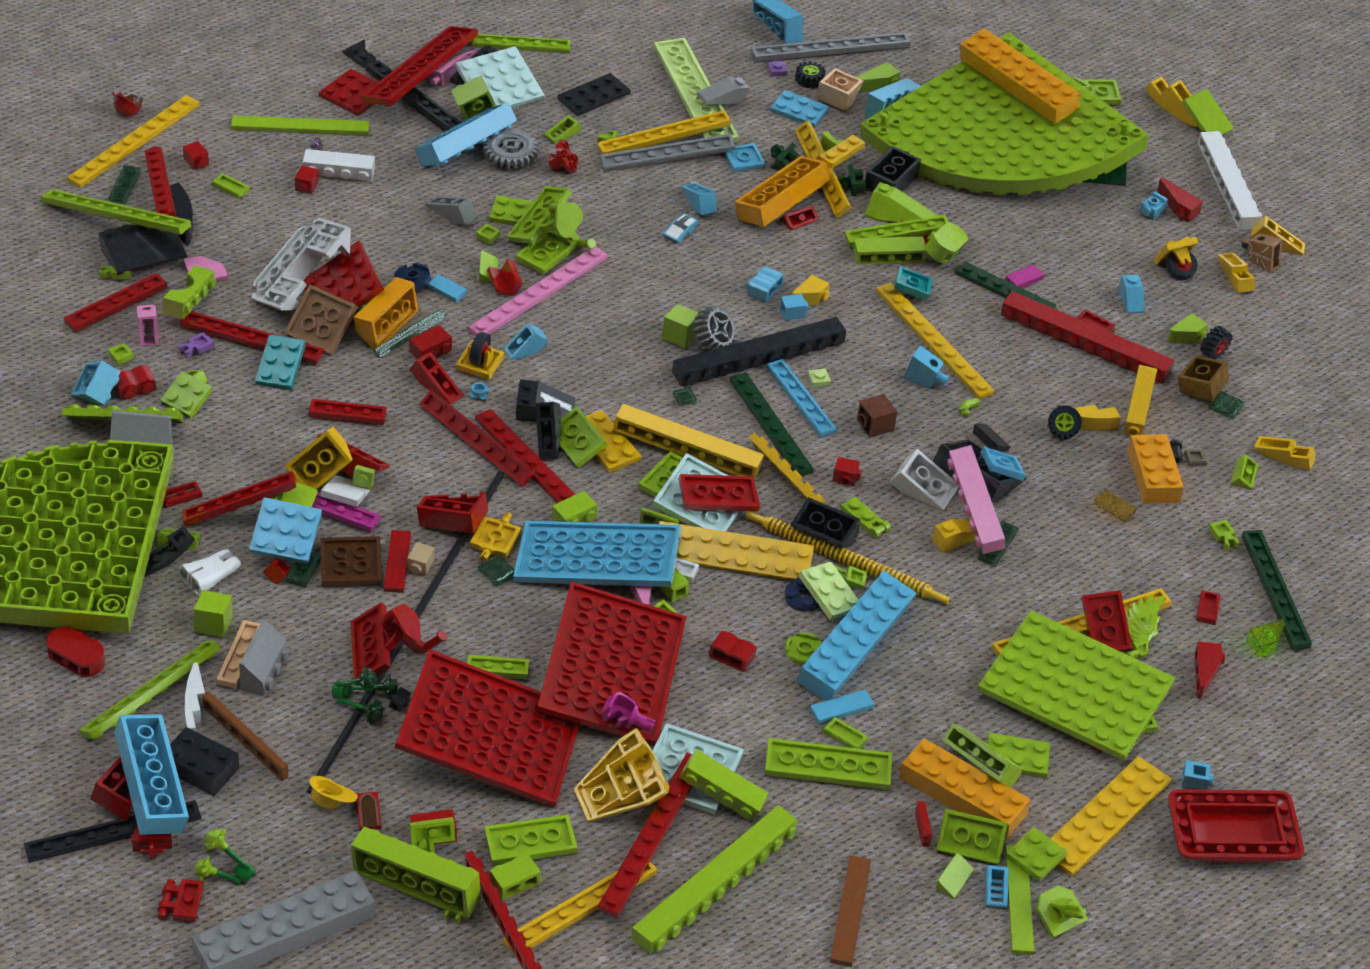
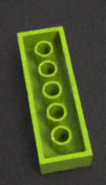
(416, 872)

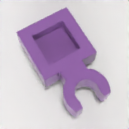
(198, 344)

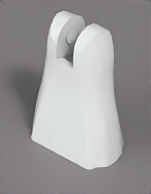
(208, 571)

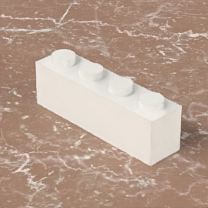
(340, 164)

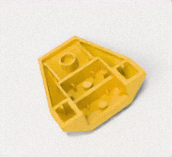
(622, 779)

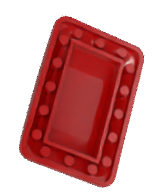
(1235, 825)

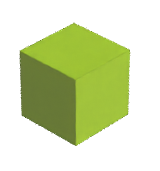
(679, 326)
(213, 613)

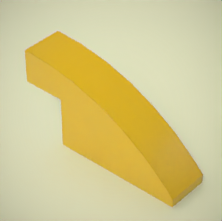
(1171, 98)

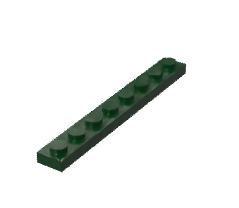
(771, 424)
(1276, 589)

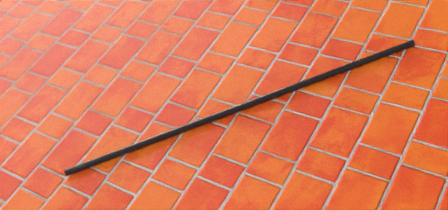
(393, 653)

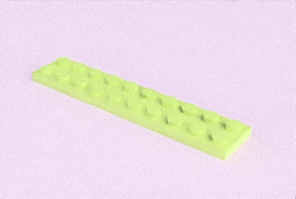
(688, 80)

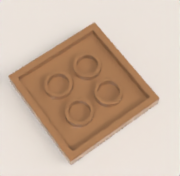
(321, 319)

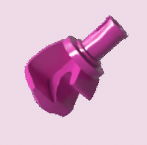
(626, 712)

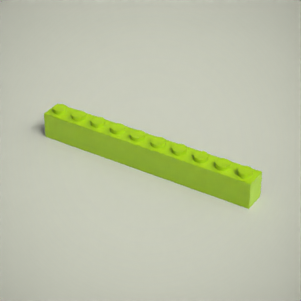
(714, 880)

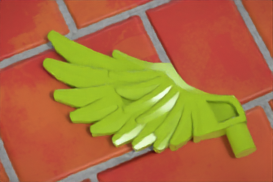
(1143, 624)

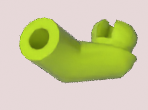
(968, 404)

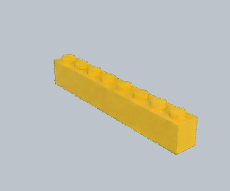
(683, 440)

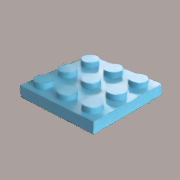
(285, 530)

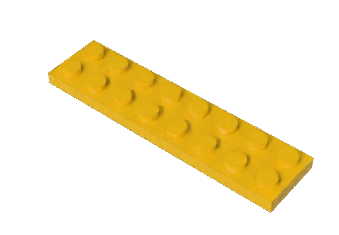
(743, 552)
(1109, 813)

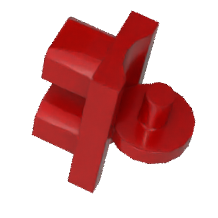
(150, 843)

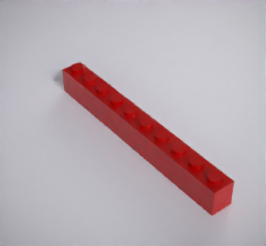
(1084, 335)

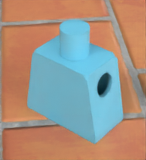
(925, 369)

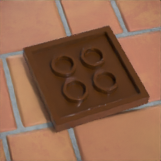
(350, 561)

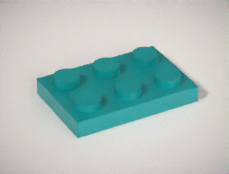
(280, 362)

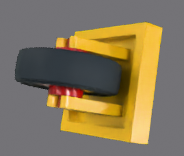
(1178, 258)
(480, 357)

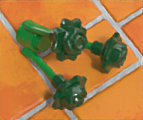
(367, 681)

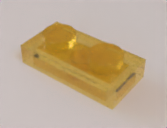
(1115, 505)

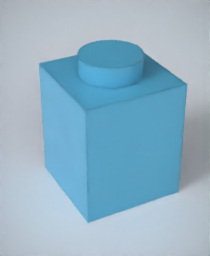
(793, 307)

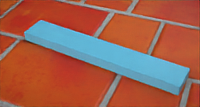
(801, 398)

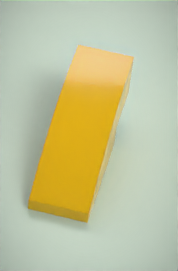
(1237, 272)
(1098, 418)
(1286, 452)

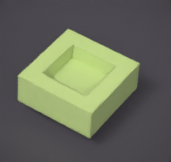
(819, 377)

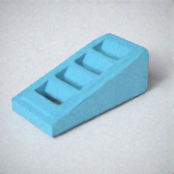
(1001, 872)

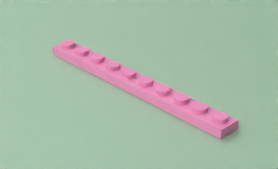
(538, 291)

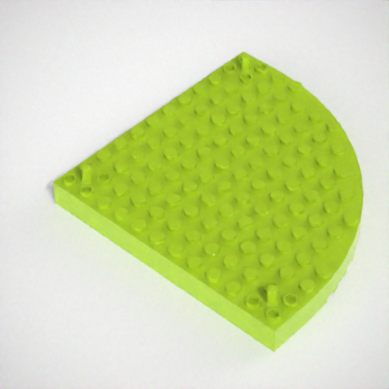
(992, 142)
(79, 532)

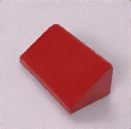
(800, 218)

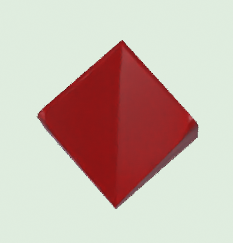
(277, 571)

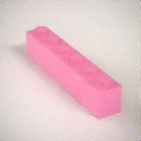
(976, 499)

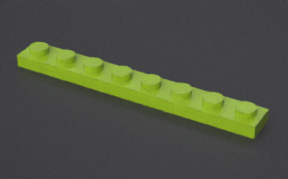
(144, 694)

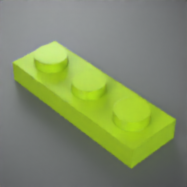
(505, 667)

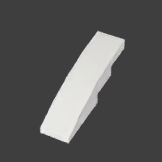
(193, 697)

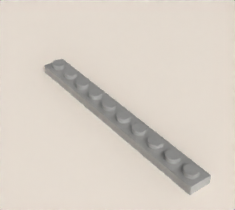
(830, 46)

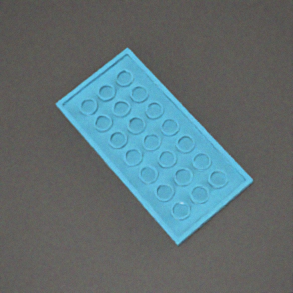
(597, 553)

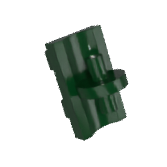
(781, 155)
(853, 180)

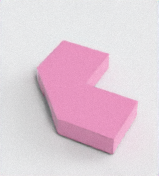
(220, 272)

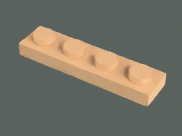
(230, 673)

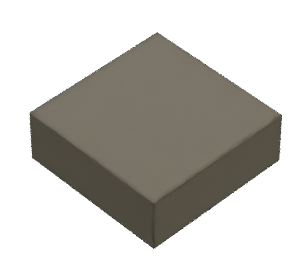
(1195, 457)

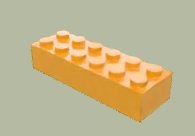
(782, 191)
(962, 786)

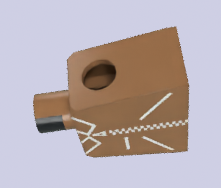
(1264, 251)

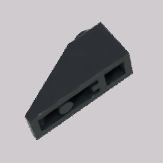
(548, 429)

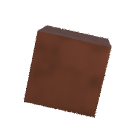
(877, 415)

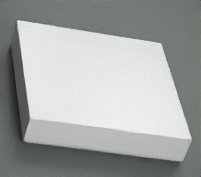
(342, 490)

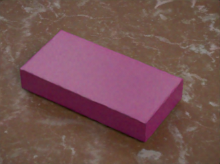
(1025, 276)

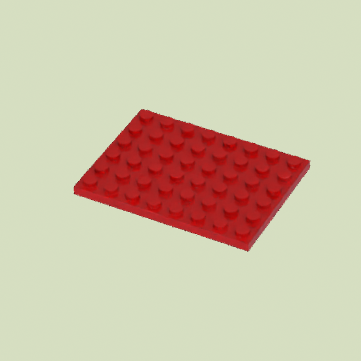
(610, 648)
(486, 729)

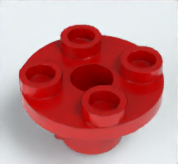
(563, 158)

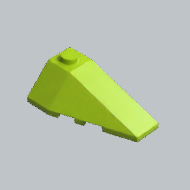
(894, 206)

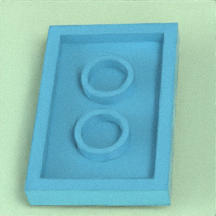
(799, 108)

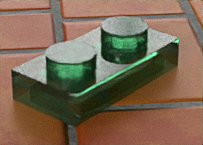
(302, 573)

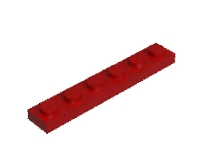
(115, 302)
(239, 498)

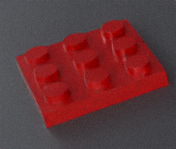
(348, 91)

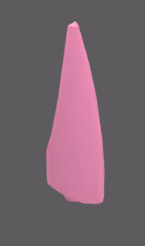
(447, 70)

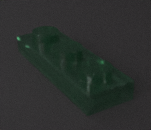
(124, 184)
(994, 557)

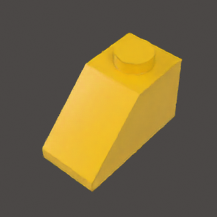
(813, 290)

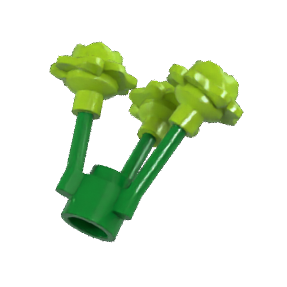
(215, 839)

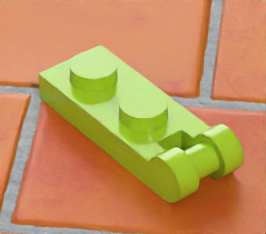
(867, 517)

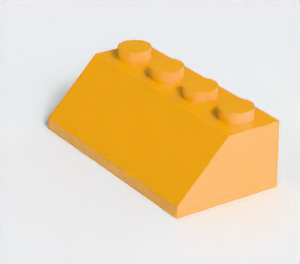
(387, 312)

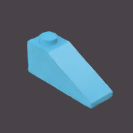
(701, 198)

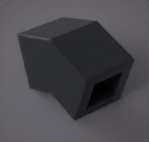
(400, 699)

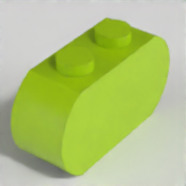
(945, 242)

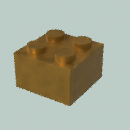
(1203, 377)

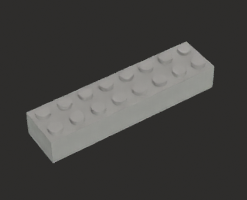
(285, 925)

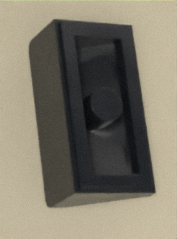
(990, 437)

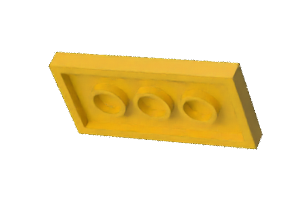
(619, 450)

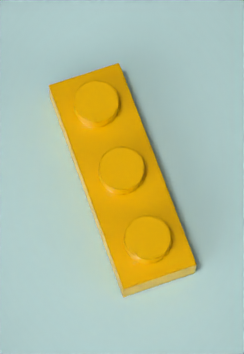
(842, 151)

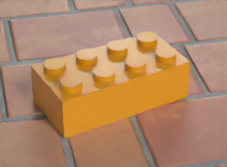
(1155, 468)

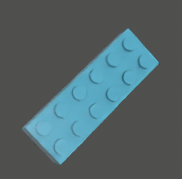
(465, 135)
(151, 774)

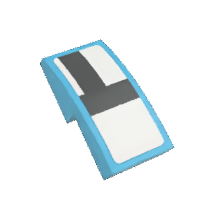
(680, 227)

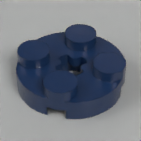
(417, 273)
(794, 599)

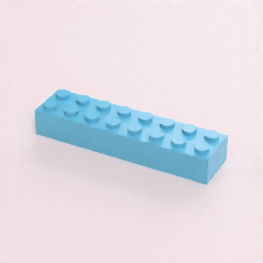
(855, 636)

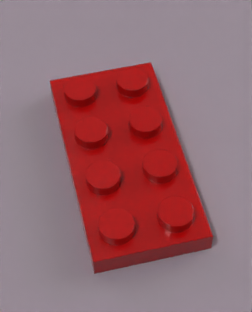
(719, 492)

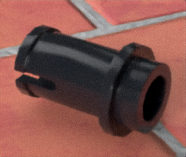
(1176, 447)

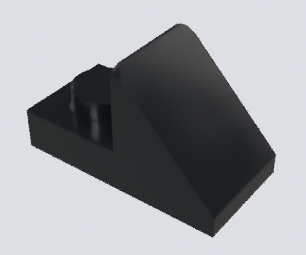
(359, 54)

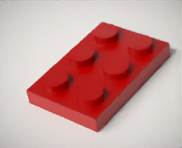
(1107, 619)

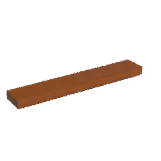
(245, 736)
(850, 911)

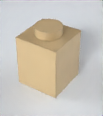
(420, 559)

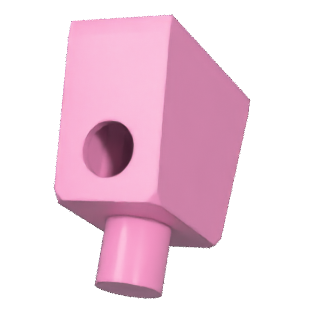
(147, 319)

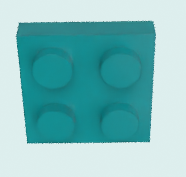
(913, 283)

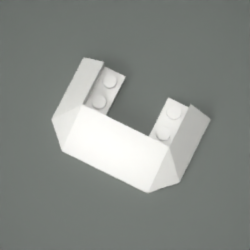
(284, 275)

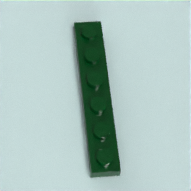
(995, 283)

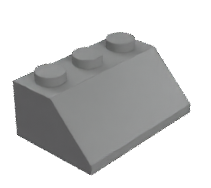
(141, 427)
(262, 660)

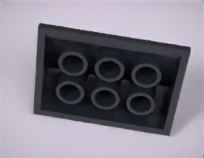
(139, 247)
(997, 484)

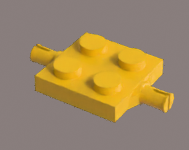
(495, 537)

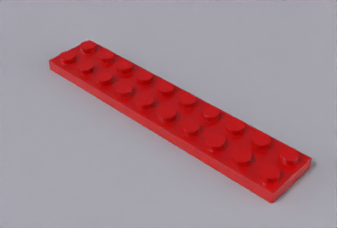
(419, 65)

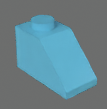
(1132, 293)
(526, 342)

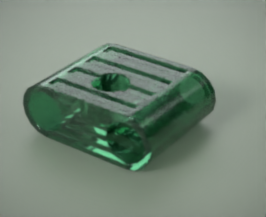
(1226, 405)
(496, 570)

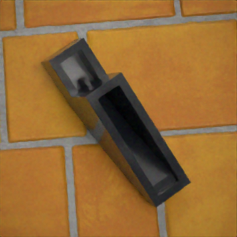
(183, 209)

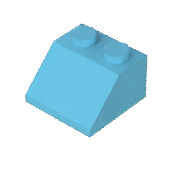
(96, 382)

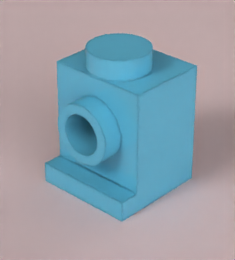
(1154, 205)
(1196, 775)

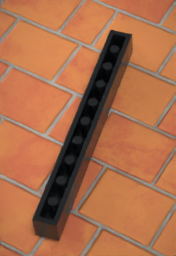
(758, 351)

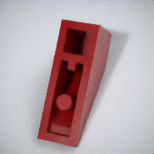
(1180, 201)
(434, 377)
(1208, 660)

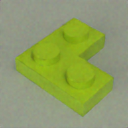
(428, 832)

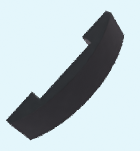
(166, 554)

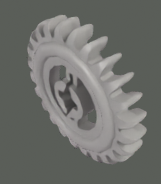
(509, 152)

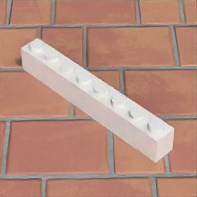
(1229, 180)

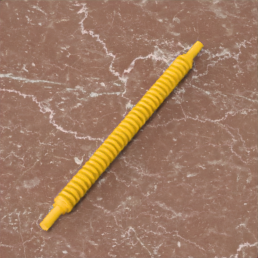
(845, 556)

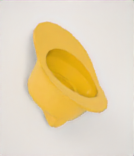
(330, 794)

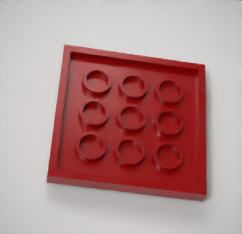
(348, 276)

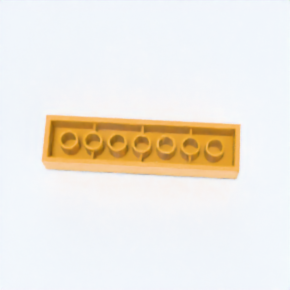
(1019, 75)

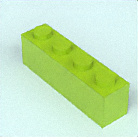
(889, 250)
(982, 755)
(723, 785)

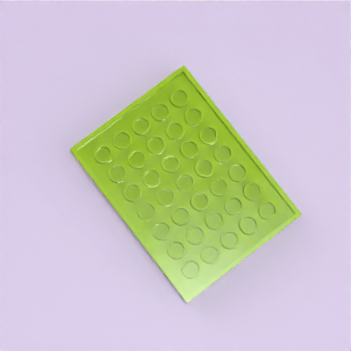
(1076, 685)

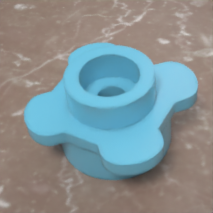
(479, 391)

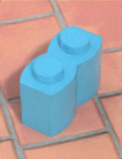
(765, 284)

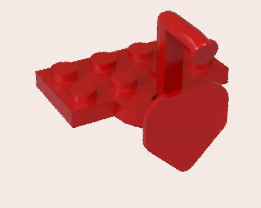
(380, 631)

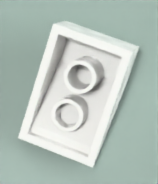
(924, 481)

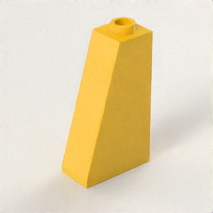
(1140, 400)

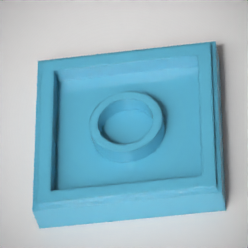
(745, 158)
(1003, 463)

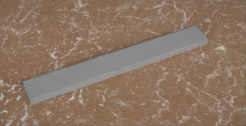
(667, 152)

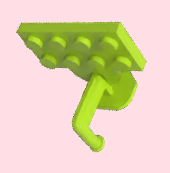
(548, 213)

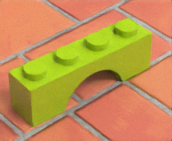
(181, 302)

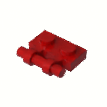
(187, 901)

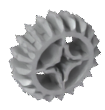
(714, 327)

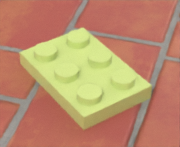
(829, 589)

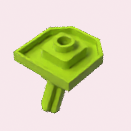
(1060, 910)

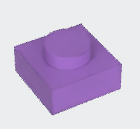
(777, 68)

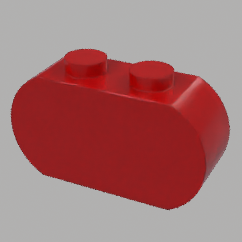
(76, 651)

